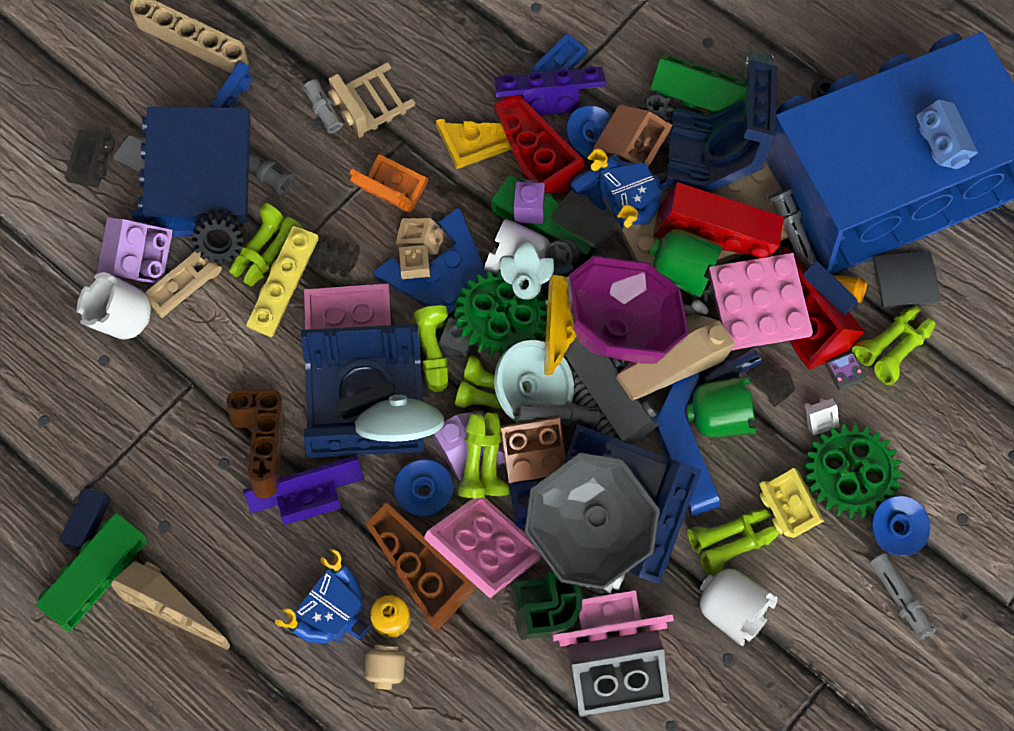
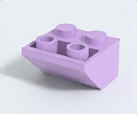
(134, 250)

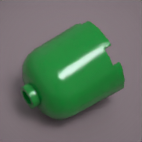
(685, 258)
(723, 408)

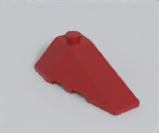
(537, 146)
(831, 329)

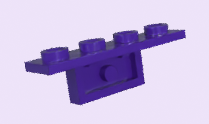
(551, 91)
(309, 491)

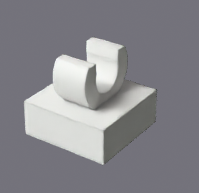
(822, 416)

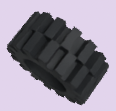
(218, 250)

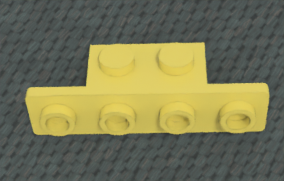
(282, 281)

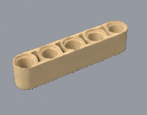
(182, 25)

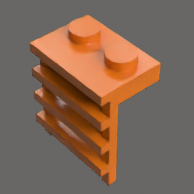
(392, 183)

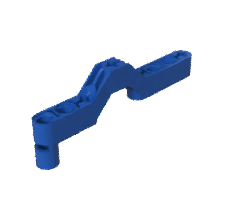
(680, 443)

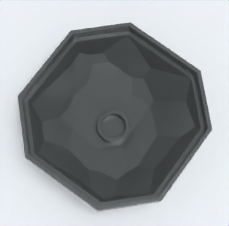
(592, 520)

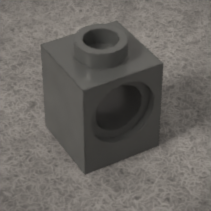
(454, 345)

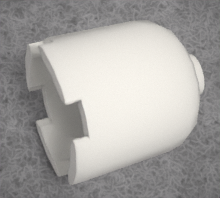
(511, 237)
(114, 307)
(735, 604)

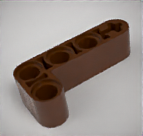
(265, 415)

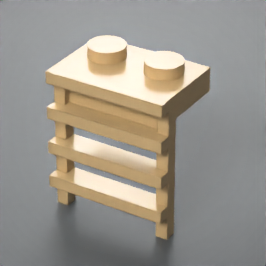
(353, 108)

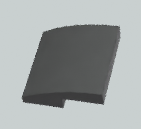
(906, 280)

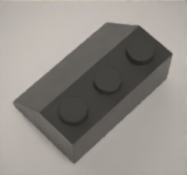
(619, 673)

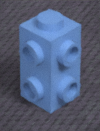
(946, 134)

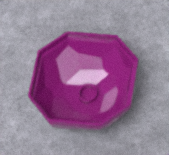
(625, 310)

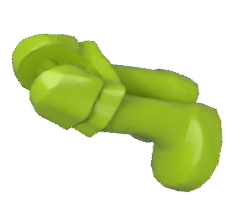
(271, 222)
(435, 366)
(888, 367)
(477, 376)
(482, 432)
(714, 559)

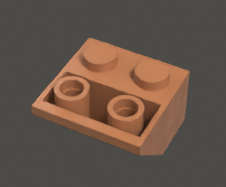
(633, 135)
(532, 448)

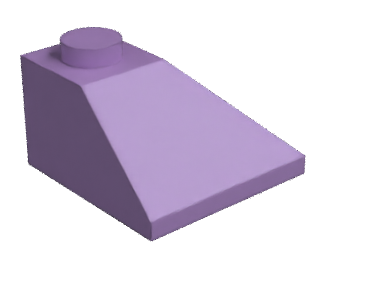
(454, 449)

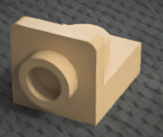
(420, 232)
(414, 262)

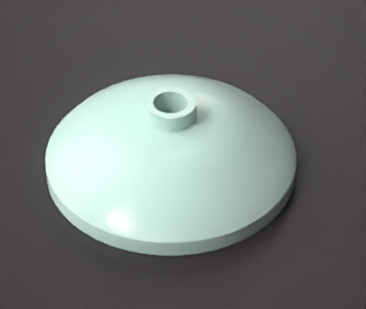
(525, 365)
(399, 420)

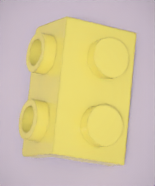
(790, 503)

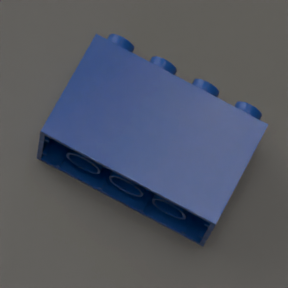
(868, 170)

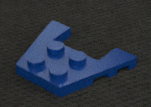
(447, 272)

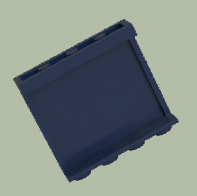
(195, 162)

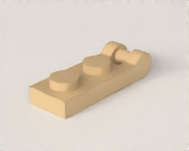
(181, 283)

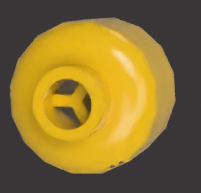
(394, 624)

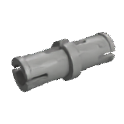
(323, 106)

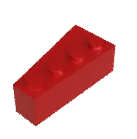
(720, 219)

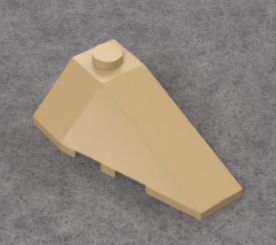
(703, 348)
(153, 593)

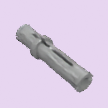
(902, 596)

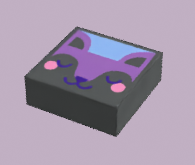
(845, 371)

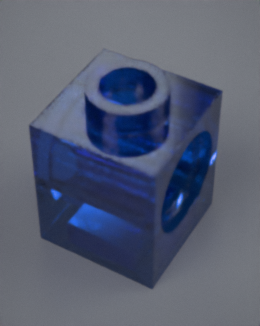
(517, 491)

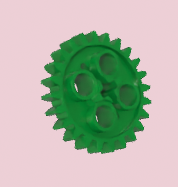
(499, 314)
(828, 480)

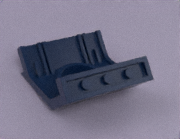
(727, 144)
(345, 361)
(665, 480)

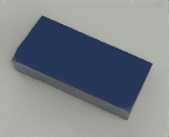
(831, 288)
(85, 518)

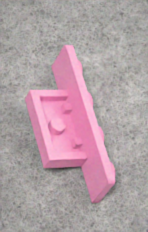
(610, 614)

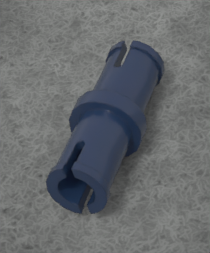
(733, 366)

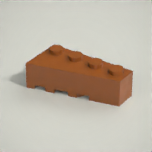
(425, 572)

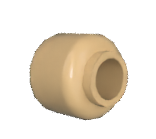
(384, 666)

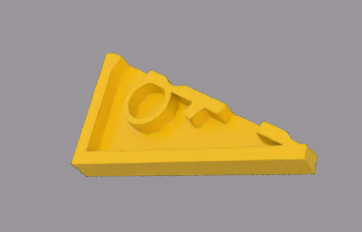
(472, 141)
(559, 324)

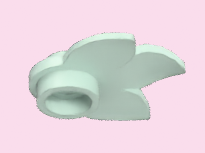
(526, 266)

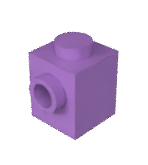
(529, 202)

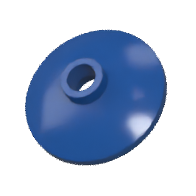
(586, 119)
(420, 475)
(913, 522)

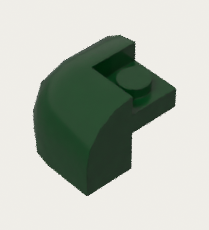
(545, 606)

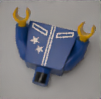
(629, 188)
(330, 607)

